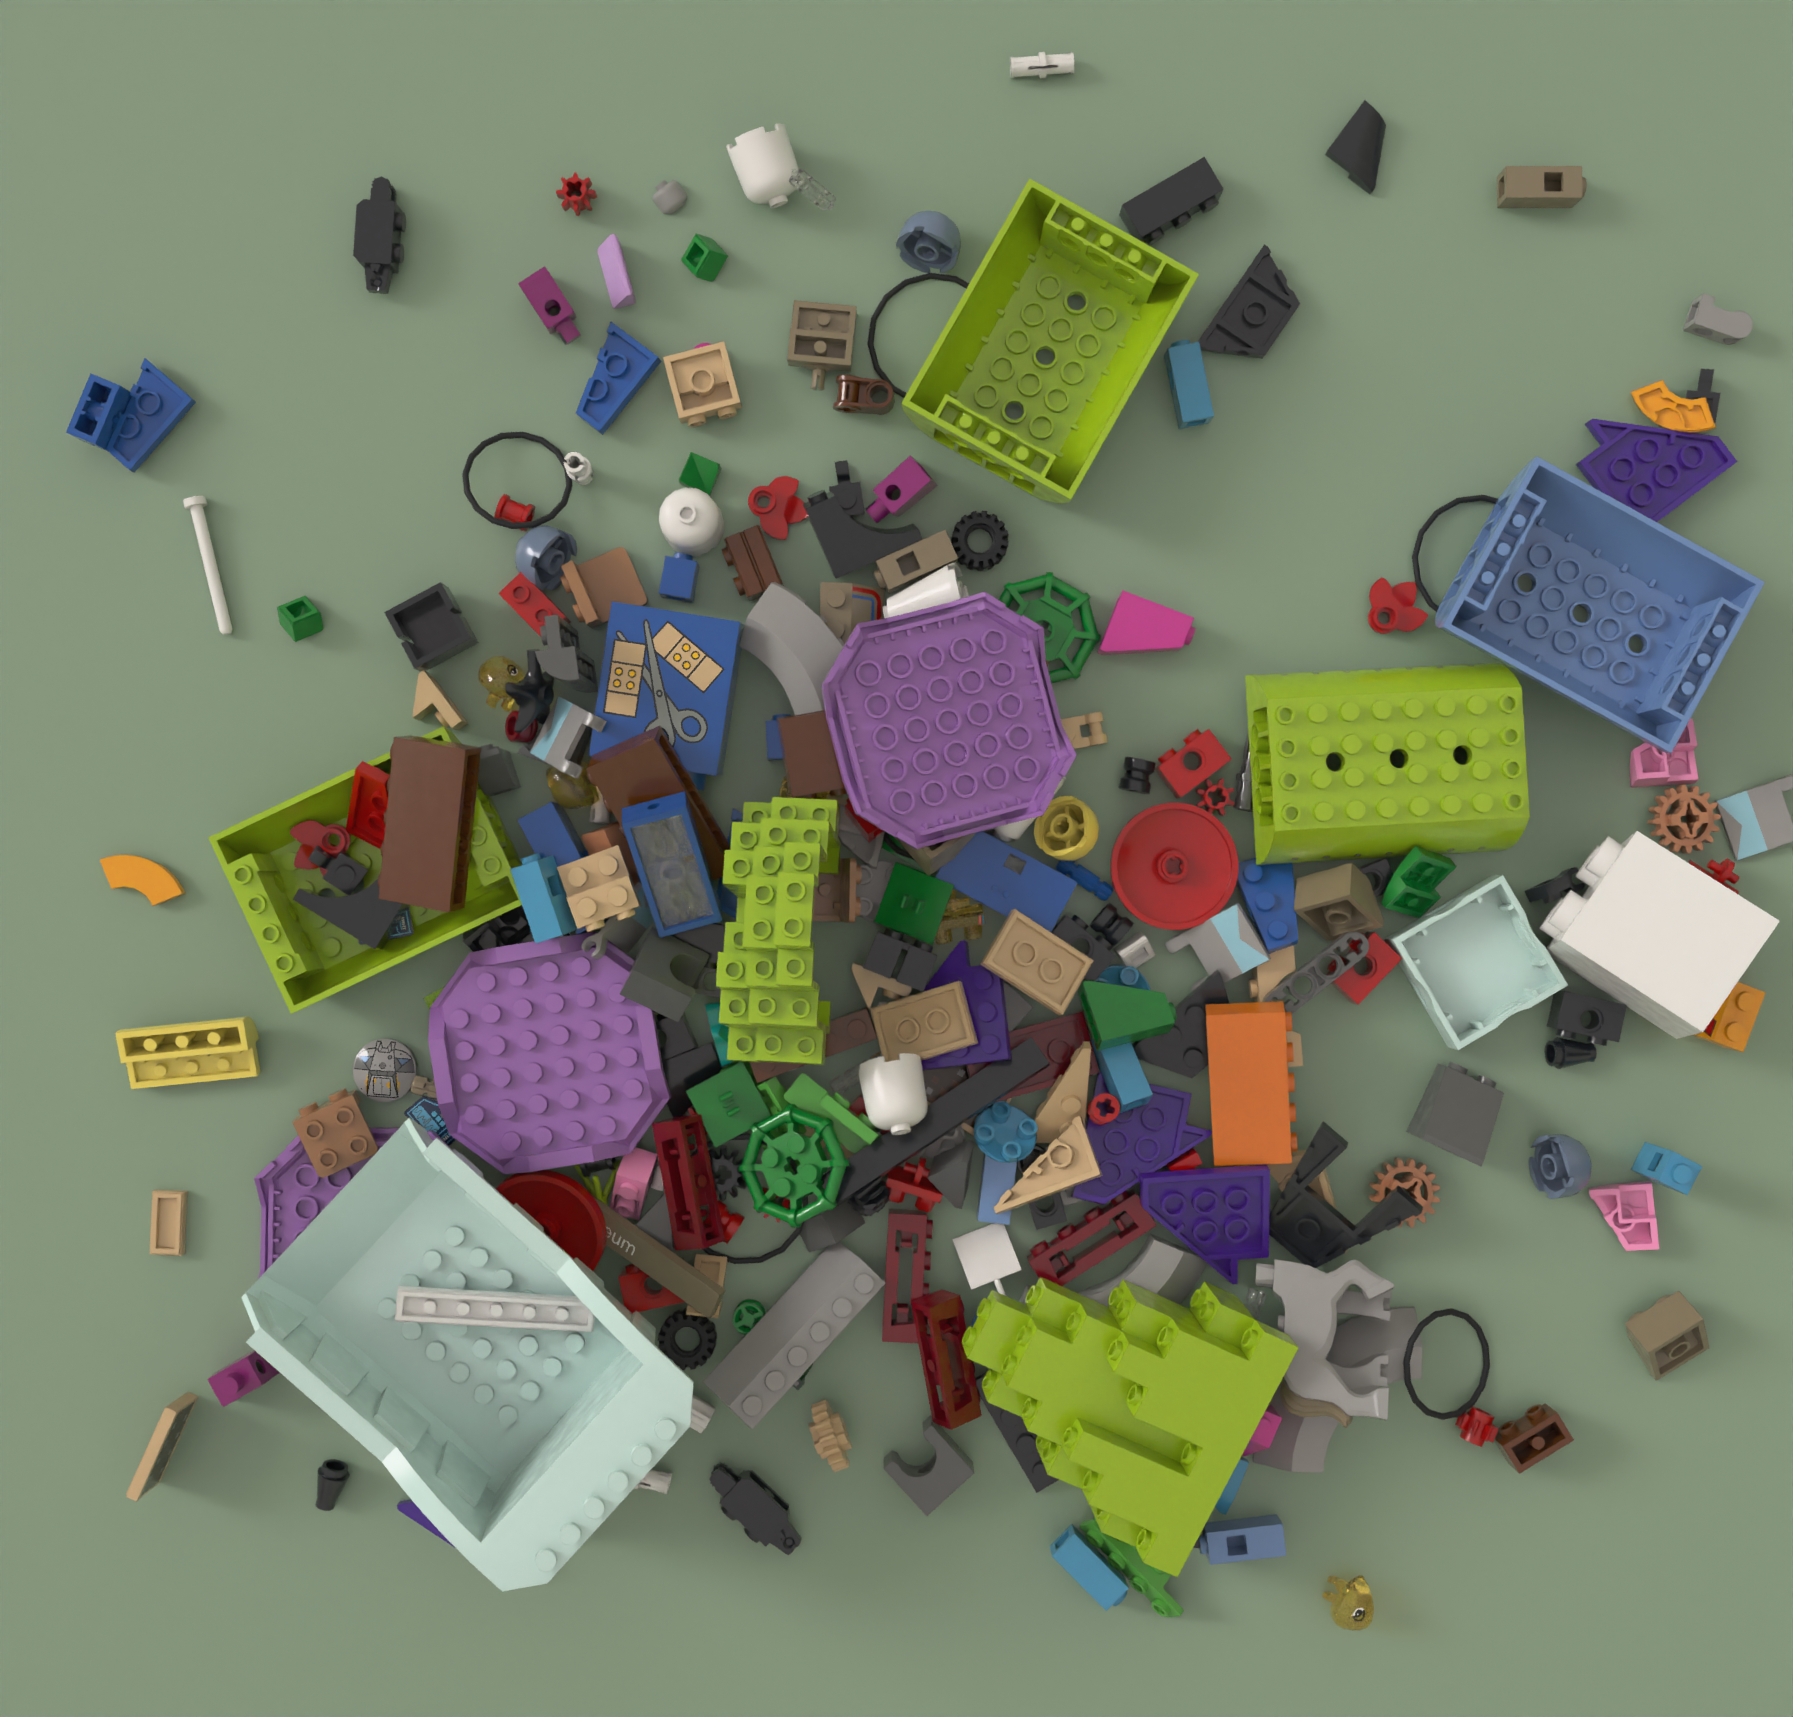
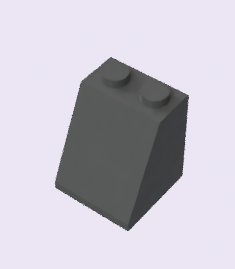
(1457, 1112)

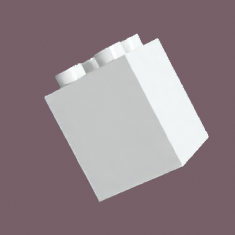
(1656, 933)

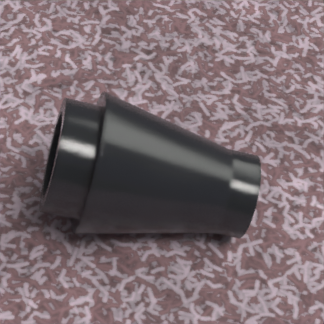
(1566, 1053)
(330, 1483)

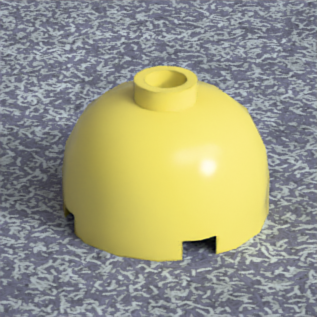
(1067, 829)

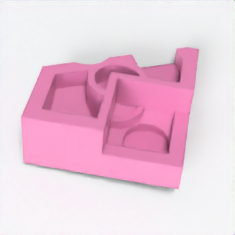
(1657, 768)
(1630, 1213)

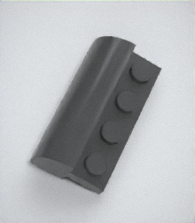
(564, 657)

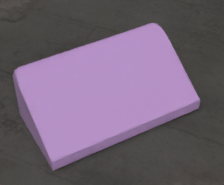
(615, 273)

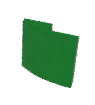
(1415, 880)

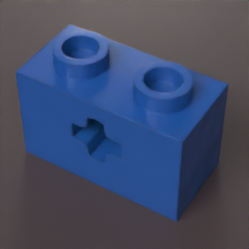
(98, 411)

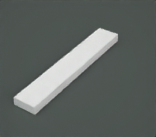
(492, 1309)

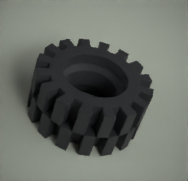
(985, 522)
(682, 1357)

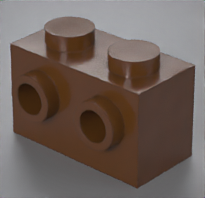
(1532, 1437)

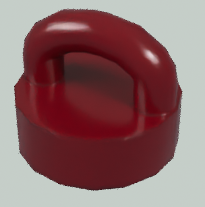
(523, 737)

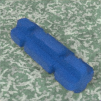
(1085, 879)

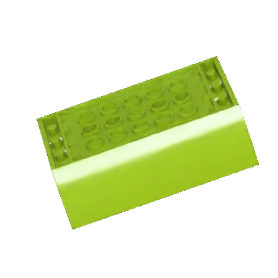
(308, 952)

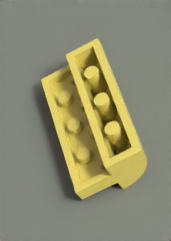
(189, 1052)

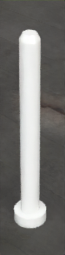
(196, 506)

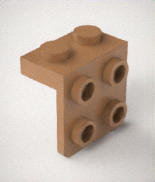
(601, 582)
(836, 894)
(335, 1133)

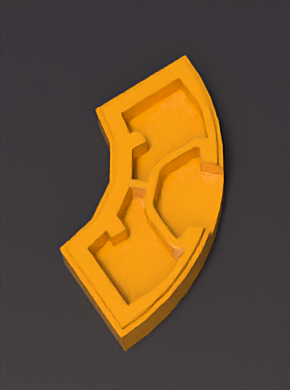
(1673, 411)
(144, 875)

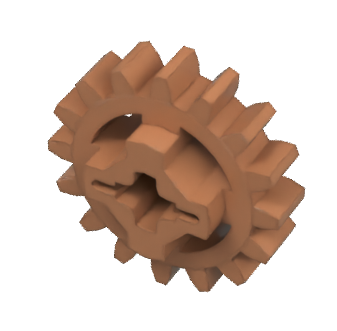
(1682, 804)
(1411, 1182)

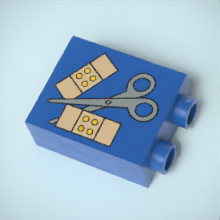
(671, 675)

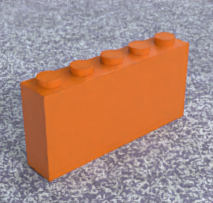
(1250, 1083)

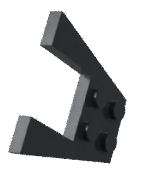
(1312, 1226)

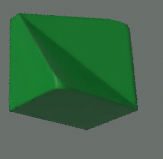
(704, 257)
(700, 473)
(300, 618)

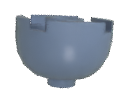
(929, 241)
(542, 554)
(1559, 1165)

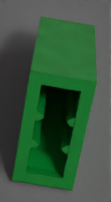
(1124, 1013)

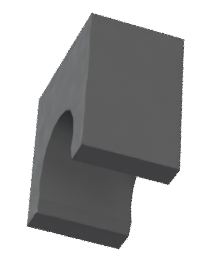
(658, 972)
(937, 1479)

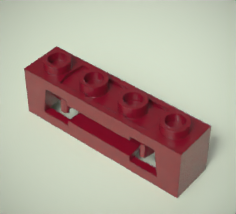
(688, 1182)
(1093, 1221)
(908, 1222)
(945, 1359)

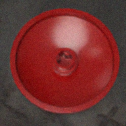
(1174, 866)
(563, 1209)

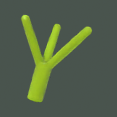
(595, 1187)

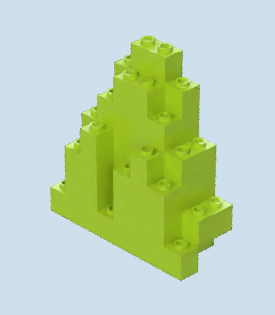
(769, 949)
(1134, 1399)

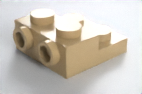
(702, 384)
(599, 888)

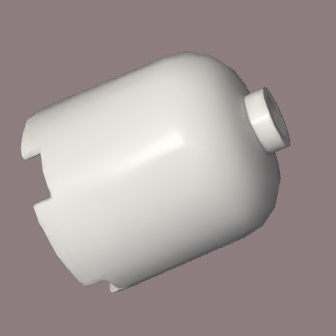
(764, 165)
(691, 521)
(894, 1092)

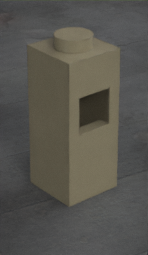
(1540, 187)
(914, 562)

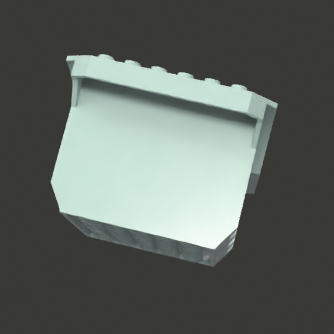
(491, 1431)

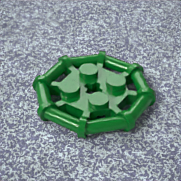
(1059, 621)
(810, 1171)

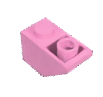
(633, 1183)

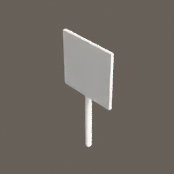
(987, 1256)

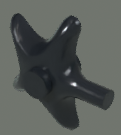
(532, 694)

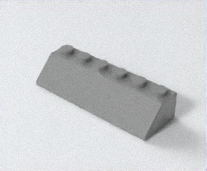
(793, 1333)

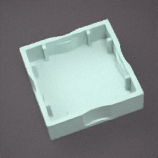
(1475, 962)

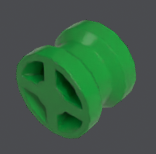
(744, 1320)

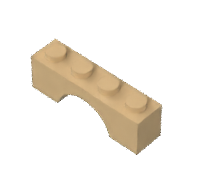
(1265, 978)

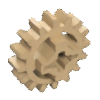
(830, 1435)

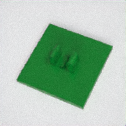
(914, 903)
(728, 1104)

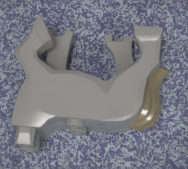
(1311, 1308)

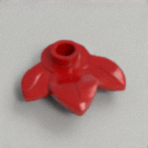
(783, 507)
(1398, 606)
(316, 834)

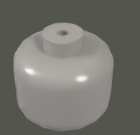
(669, 196)

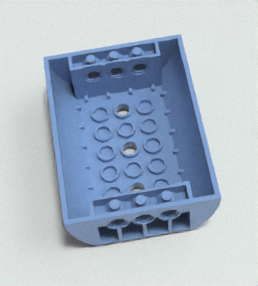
(1629, 580)

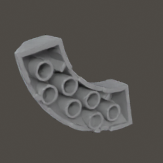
(792, 645)
(1157, 1268)
(1303, 1441)

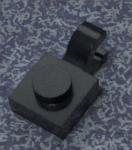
(1704, 391)
(847, 493)
(342, 872)
(1551, 889)

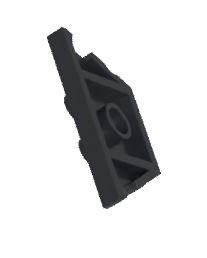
(1252, 312)
(1185, 1046)

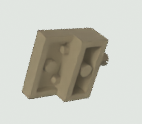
(821, 338)

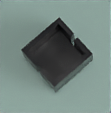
(433, 625)
(916, 963)

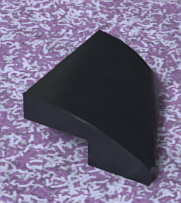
(1360, 147)
(500, 931)
(688, 1071)

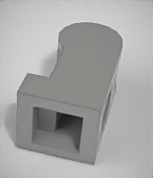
(1715, 322)

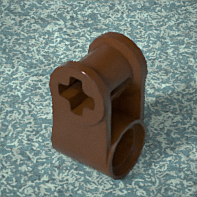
(861, 394)

